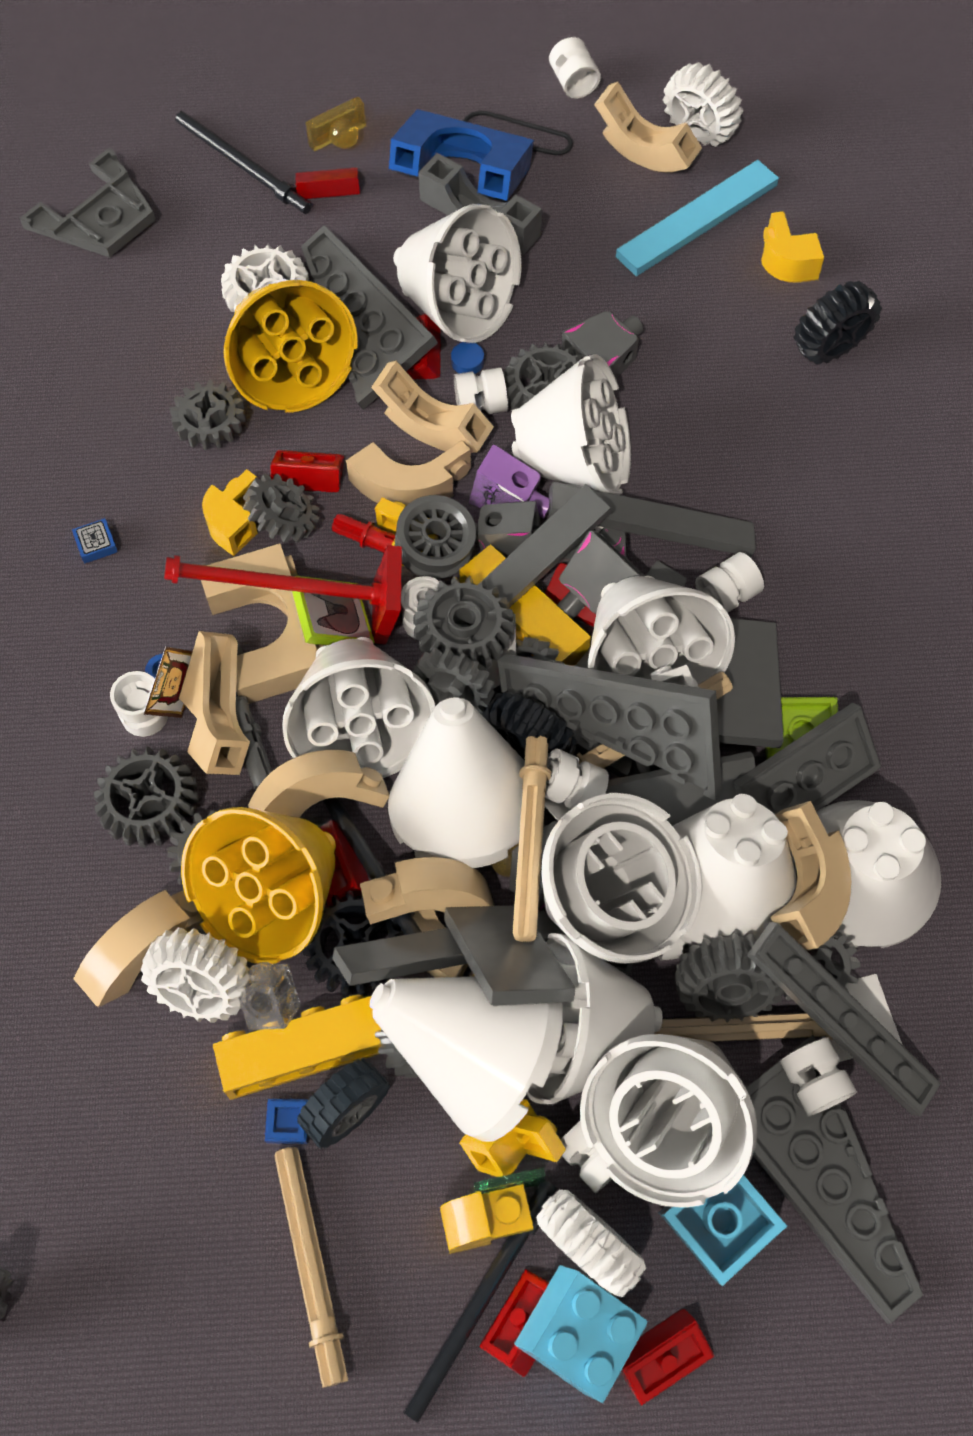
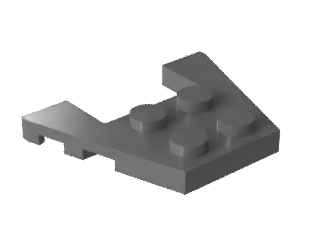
(103, 220)

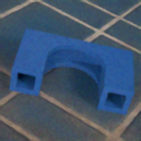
(502, 155)

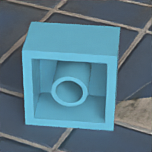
(726, 1229)
(581, 1333)

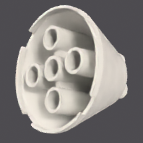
(462, 271)
(576, 429)
(658, 625)
(358, 704)
(742, 868)
(891, 872)
(603, 1014)

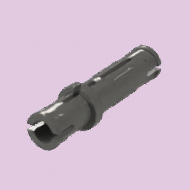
(256, 757)

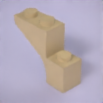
(211, 696)

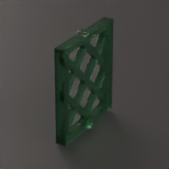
(527, 1178)

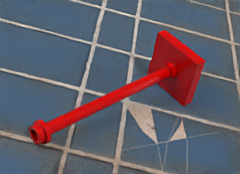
(382, 594)

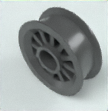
(456, 541)

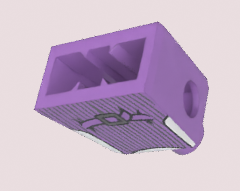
(506, 480)

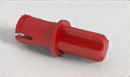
(366, 534)

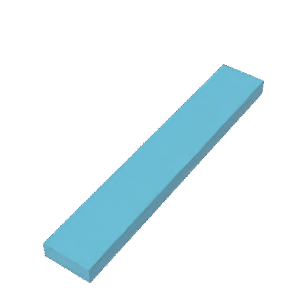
(696, 217)

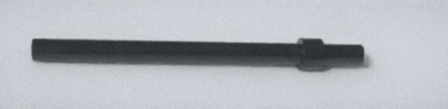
(282, 190)
(366, 857)
(476, 1308)

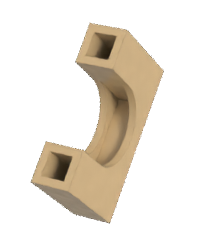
(287, 659)

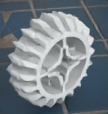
(704, 102)
(257, 270)
(194, 974)
(591, 1243)

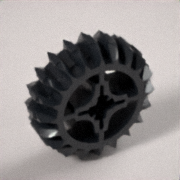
(837, 322)
(520, 717)
(335, 919)

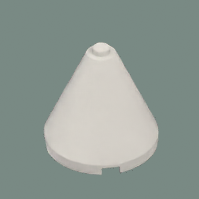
(458, 789)
(620, 878)
(467, 1051)
(669, 1119)

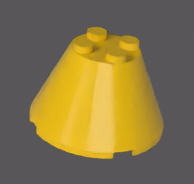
(290, 345)
(259, 880)

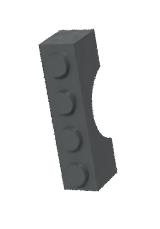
(448, 189)

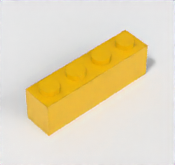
(534, 612)
(306, 1047)

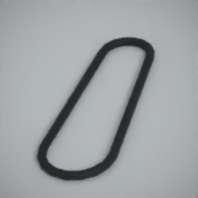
(530, 125)

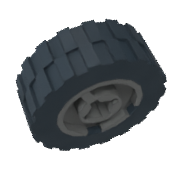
(343, 1103)

